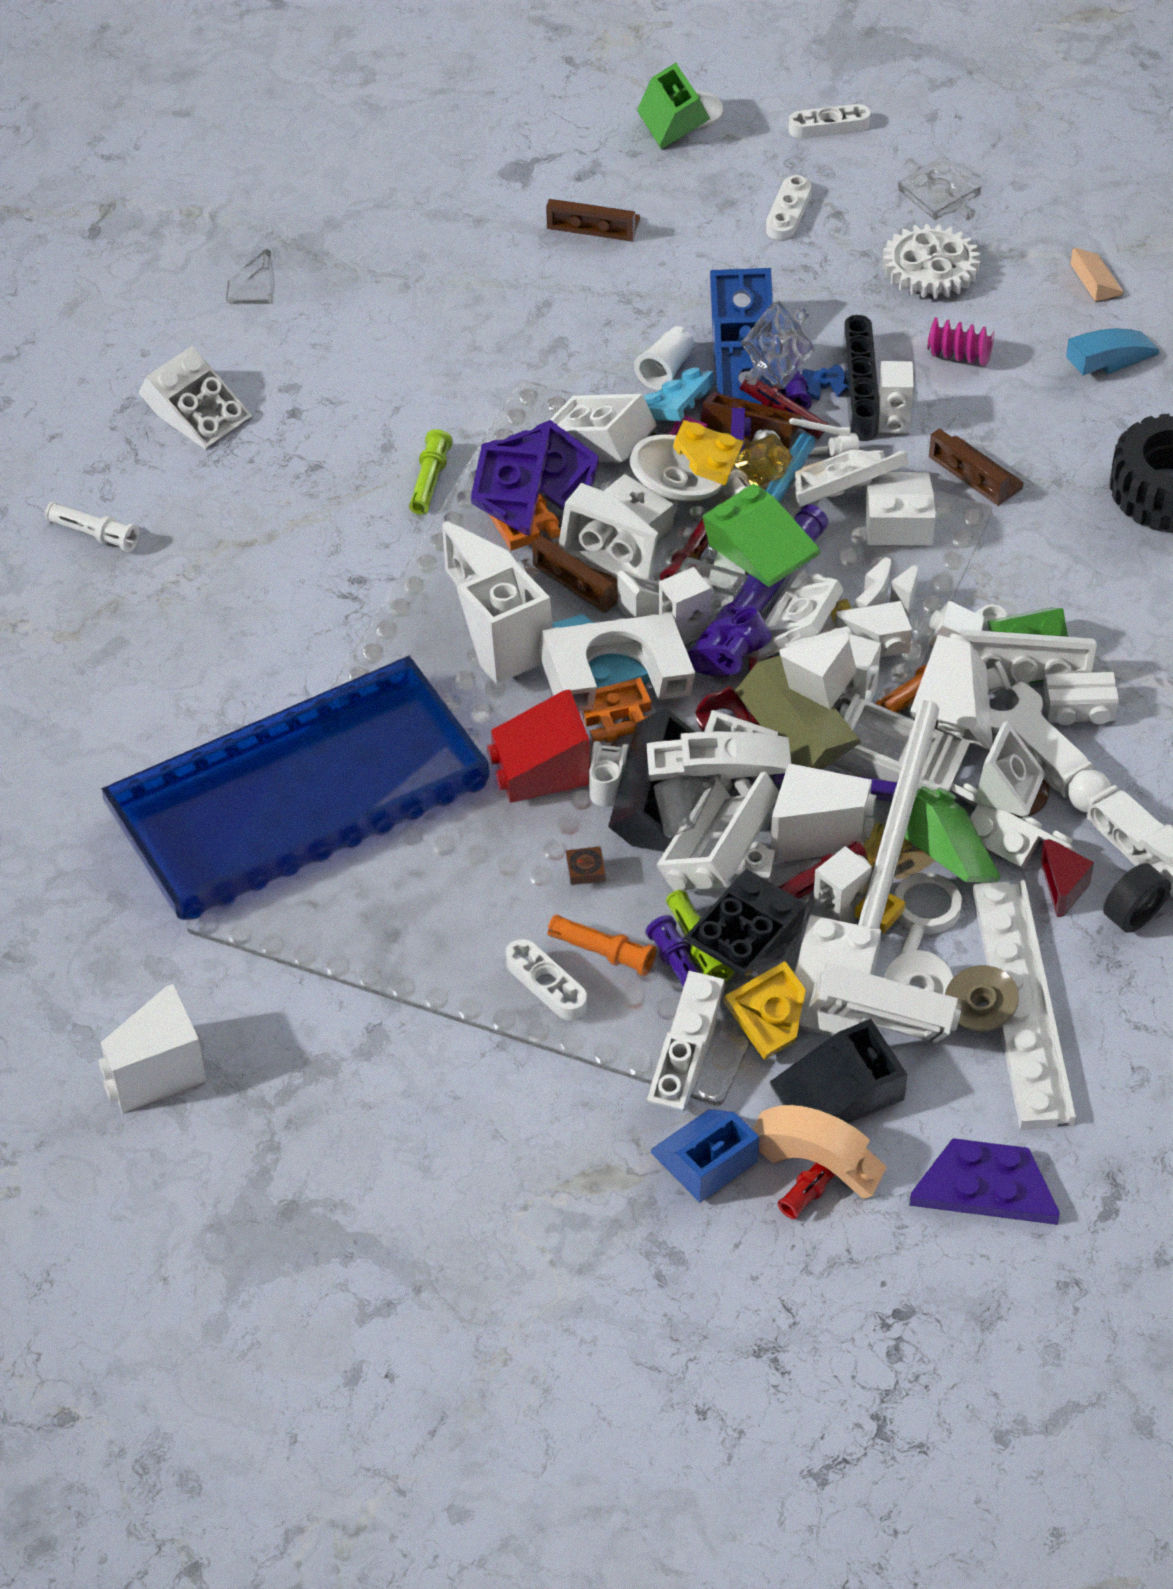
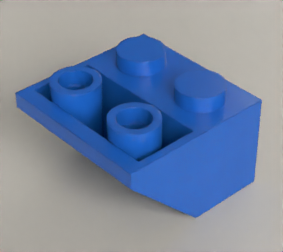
(709, 1152)

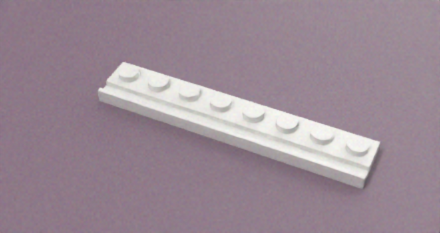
(1031, 1034)

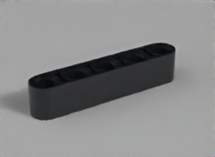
(861, 377)

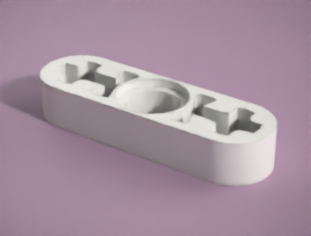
(811, 122)
(548, 994)

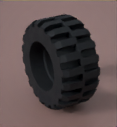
(1134, 477)

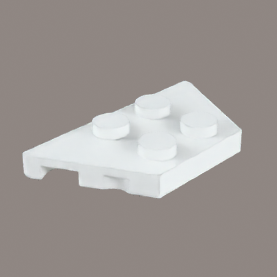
(843, 471)
(800, 610)

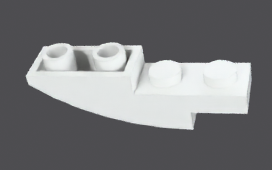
(719, 753)
(686, 1042)

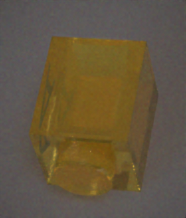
(764, 460)

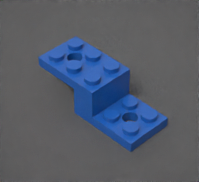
(733, 323)

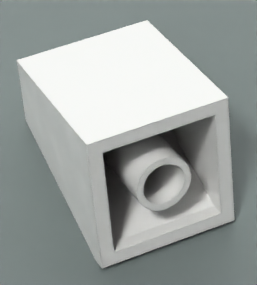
(506, 620)
(959, 686)
(820, 813)
(152, 1054)

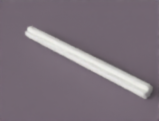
(899, 815)

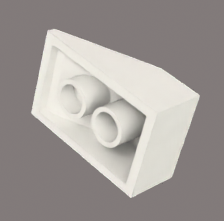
(607, 423)
(900, 509)
(606, 534)
(470, 555)
(836, 944)

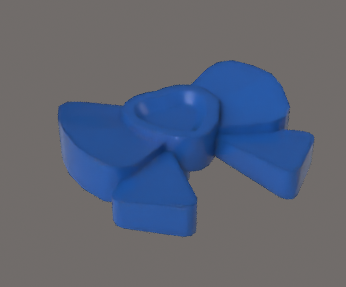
(823, 378)

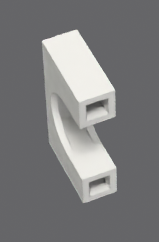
(647, 639)

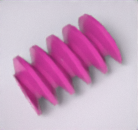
(960, 342)

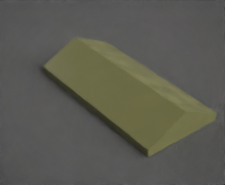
(814, 732)

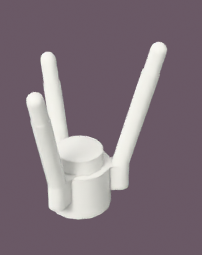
(840, 443)

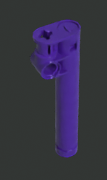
(739, 625)

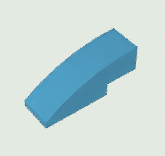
(1109, 350)

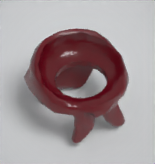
(720, 700)

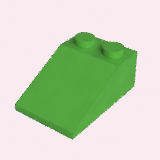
(759, 535)
(948, 836)

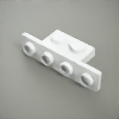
(1004, 833)

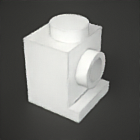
(758, 860)

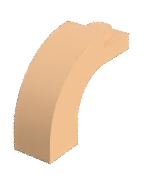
(822, 1138)

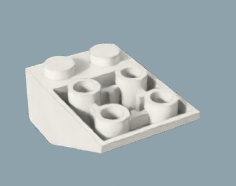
(193, 399)

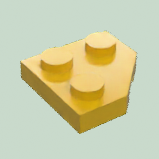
(709, 452)
(769, 1009)

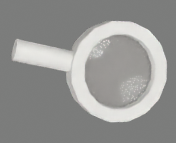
(930, 906)

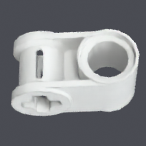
(606, 772)

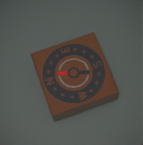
(585, 865)

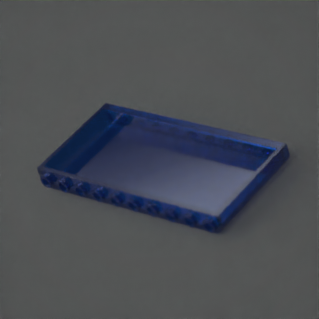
(292, 787)

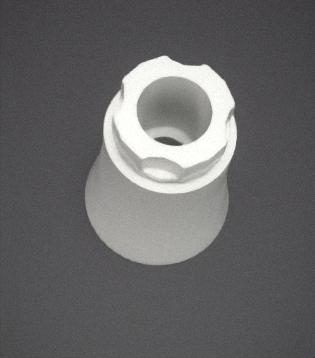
(664, 358)

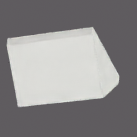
(820, 668)
(1009, 774)

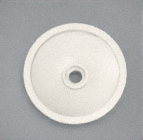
(667, 472)

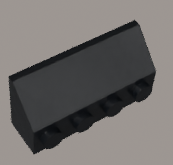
(636, 807)

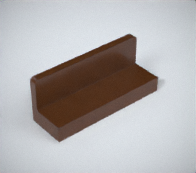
(591, 220)
(718, 417)
(973, 467)
(587, 583)

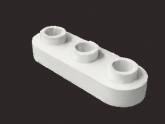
(788, 208)

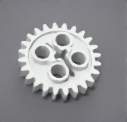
(931, 261)

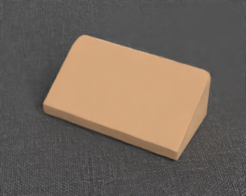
(1094, 275)

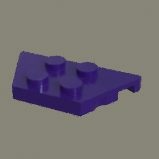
(566, 465)
(511, 477)
(986, 1182)

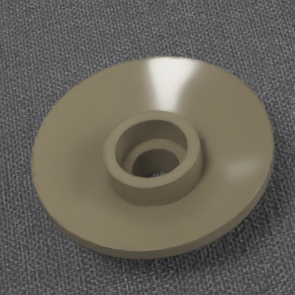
(987, 985)

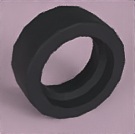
(1137, 897)

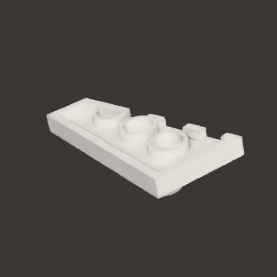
(1031, 655)

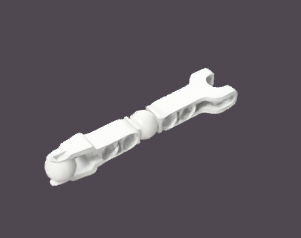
(1090, 791)

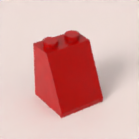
(541, 750)

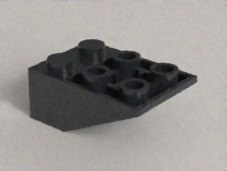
(748, 924)
(845, 1075)

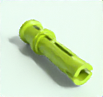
(432, 461)
(687, 918)

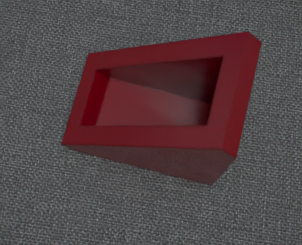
(1065, 875)

